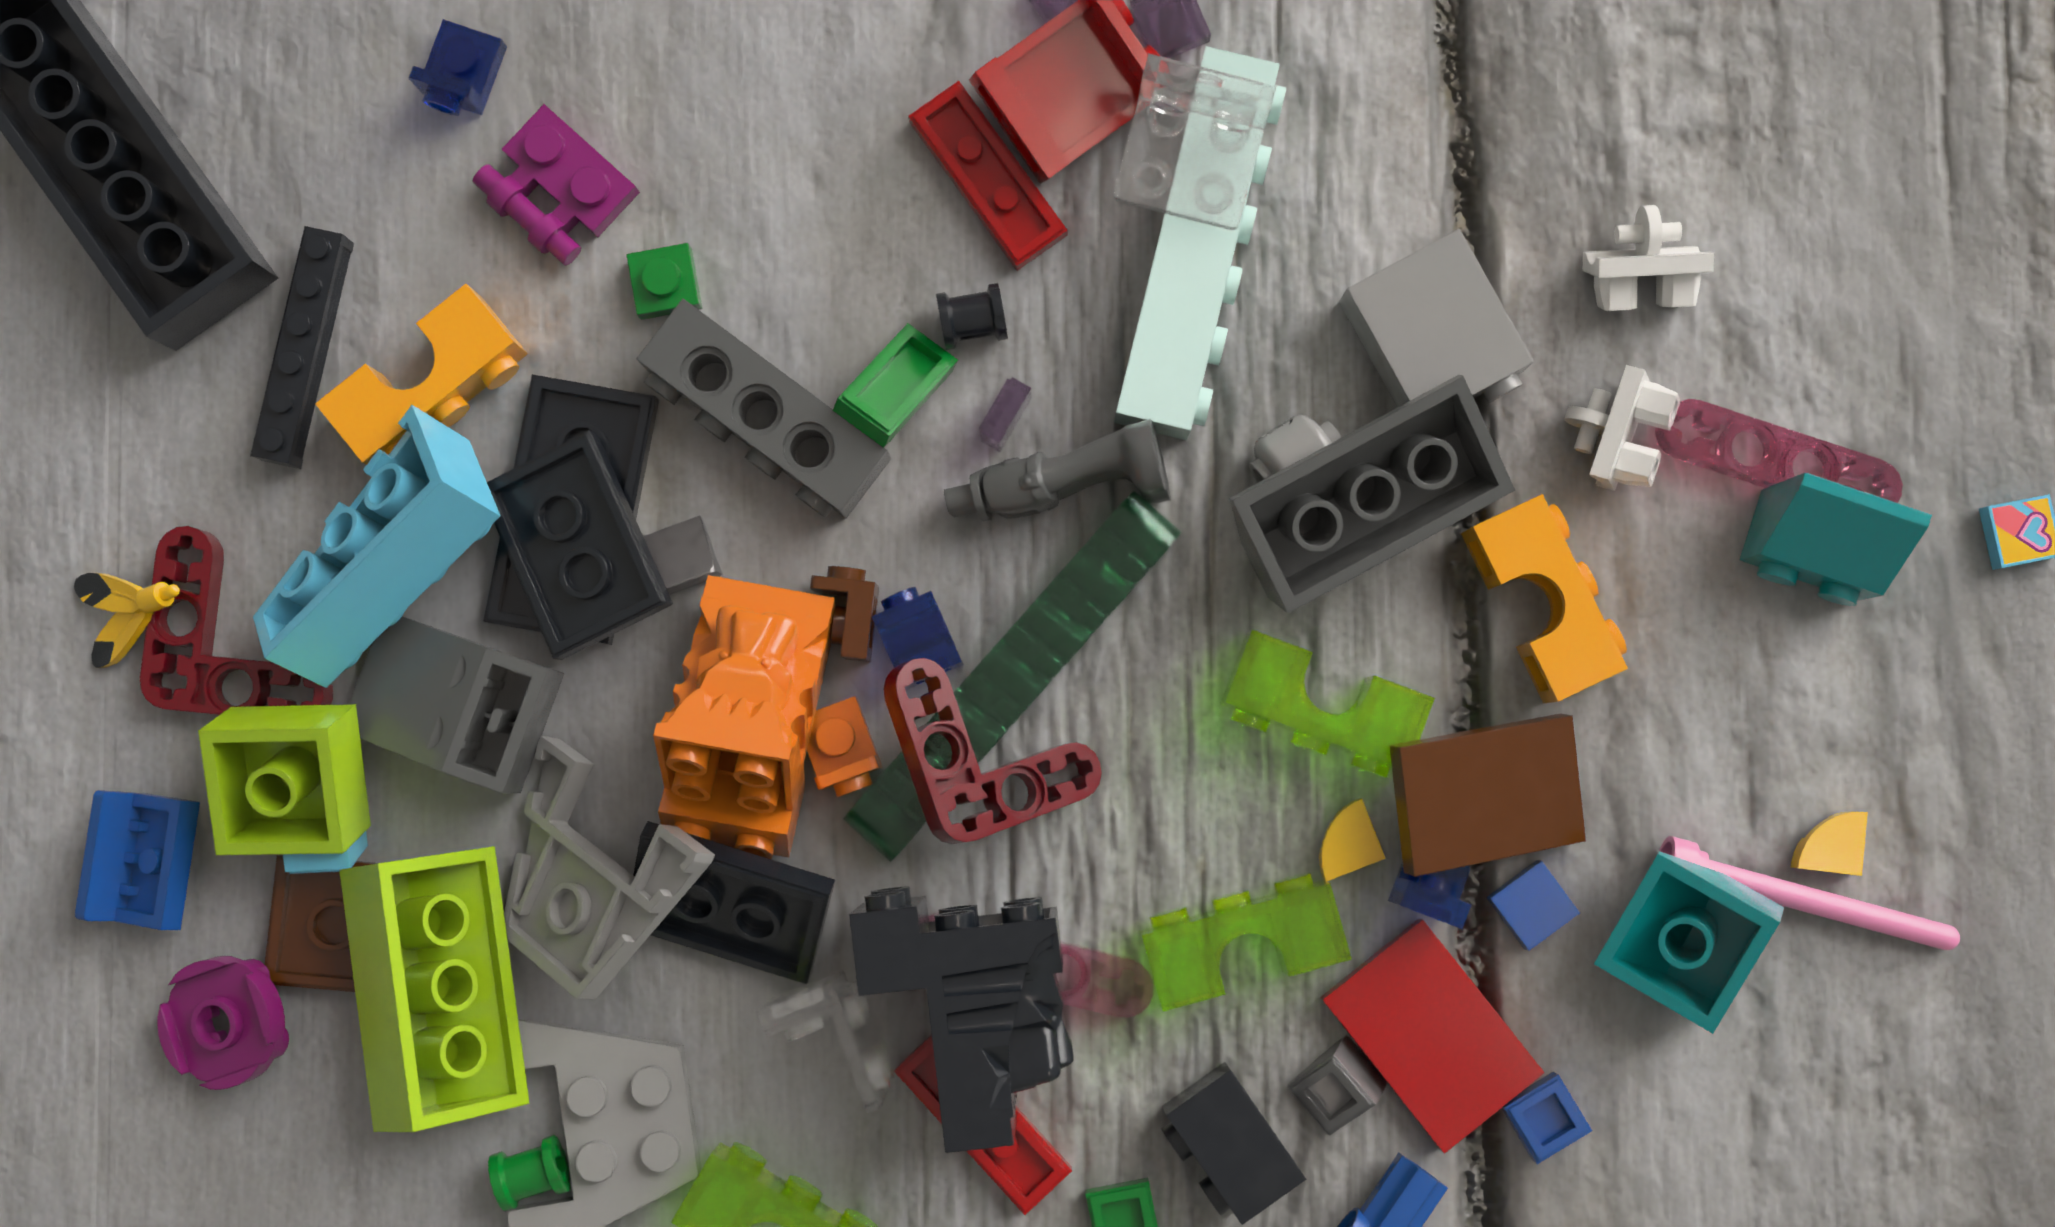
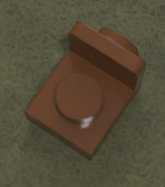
(851, 624)

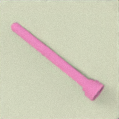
(1825, 903)

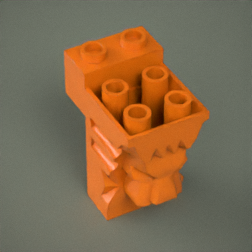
(745, 716)

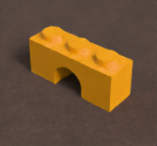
(469, 355)
(1577, 642)

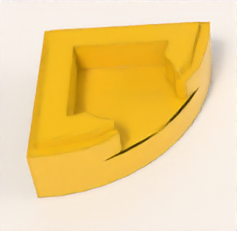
(1349, 842)
(1834, 845)

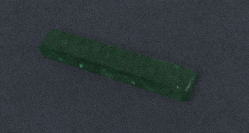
(1024, 661)

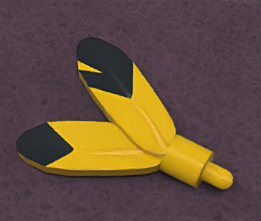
(132, 607)

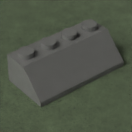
(1370, 495)

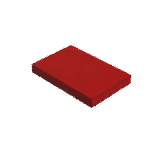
(1432, 1035)

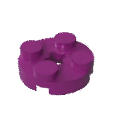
(254, 1016)

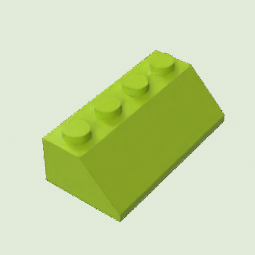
(434, 989)

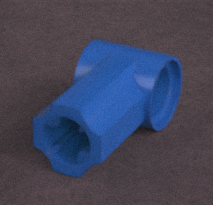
(1400, 1198)

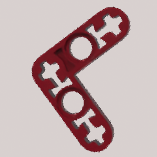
(203, 671)
(962, 778)

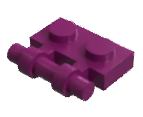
(568, 170)

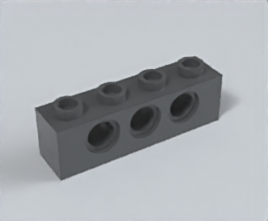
(692, 341)

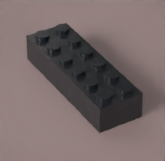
(120, 174)

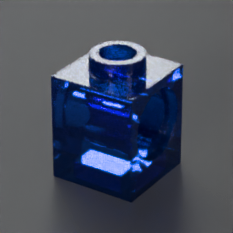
(916, 629)

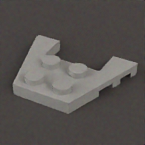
(572, 902)
(622, 1122)

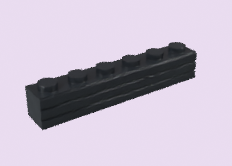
(302, 347)

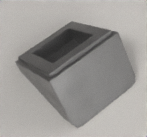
(683, 554)
(1338, 1085)

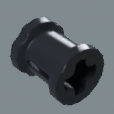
(972, 316)

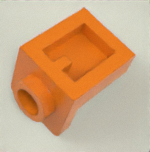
(842, 748)

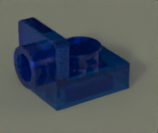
(459, 69)
(1433, 894)

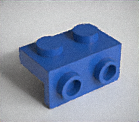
(137, 859)

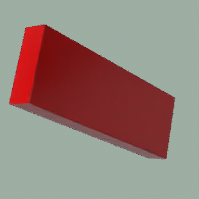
(988, 175)
(1021, 1171)

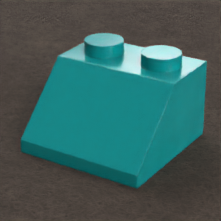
(1831, 538)
(1690, 938)

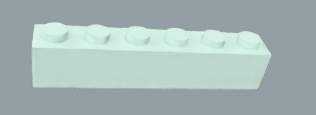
(1185, 295)

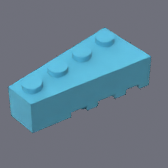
(378, 553)

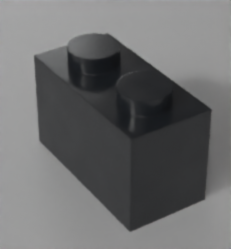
(1232, 1144)

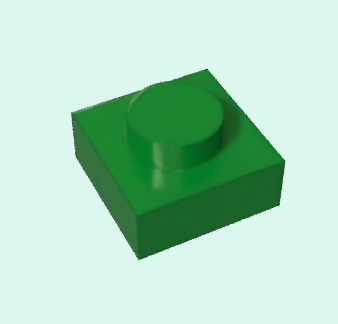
(662, 279)

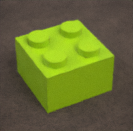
(285, 779)

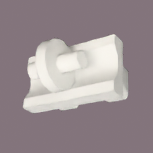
(1675, 268)
(1616, 456)

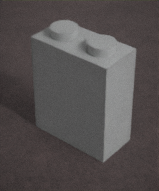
(1436, 321)

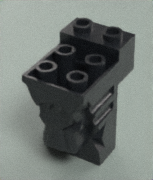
(987, 995)

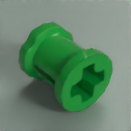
(529, 1173)

